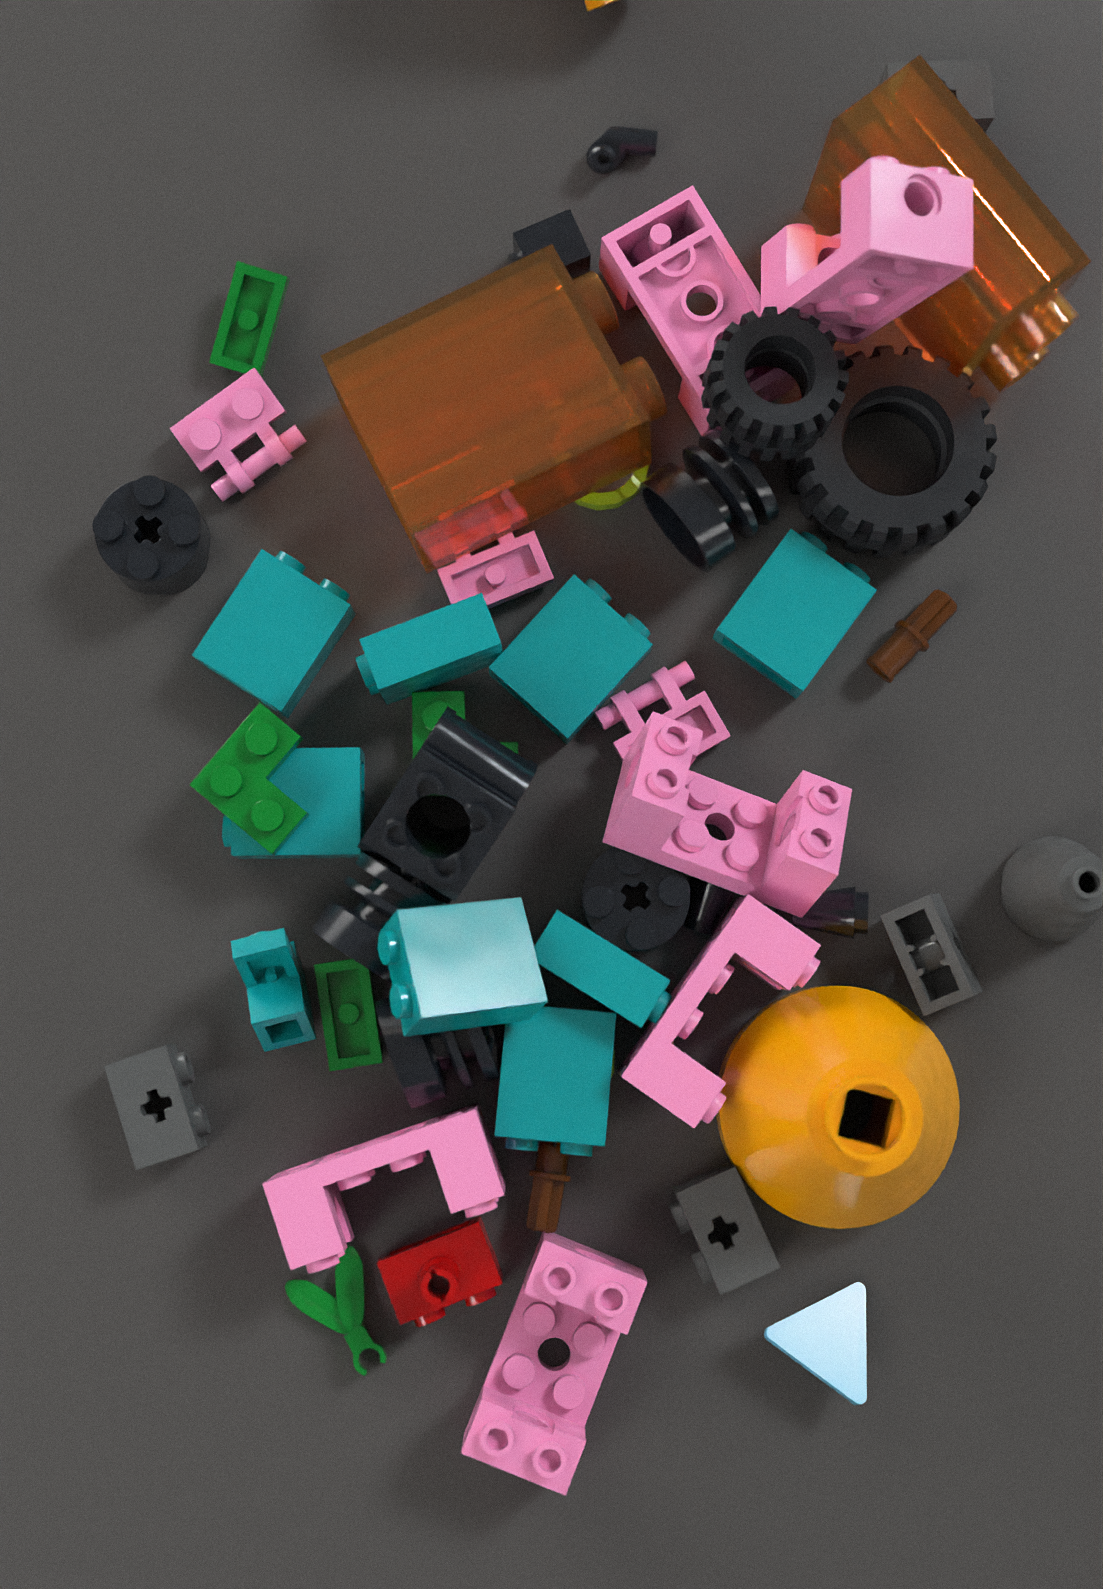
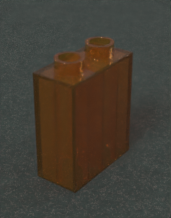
(1023, 258)
(496, 405)

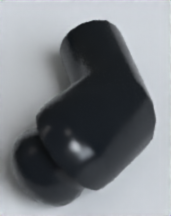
(617, 145)

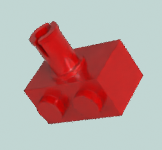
(440, 1272)

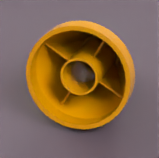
(788, 1096)

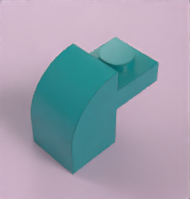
(275, 988)

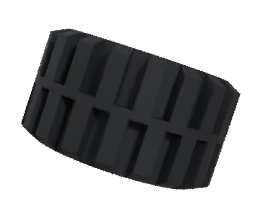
(784, 344)

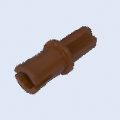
(912, 635)
(547, 1188)

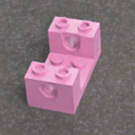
(897, 245)
(663, 262)
(772, 850)
(757, 942)
(310, 1206)
(536, 1414)

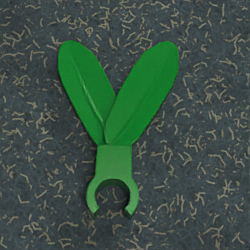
(341, 1313)

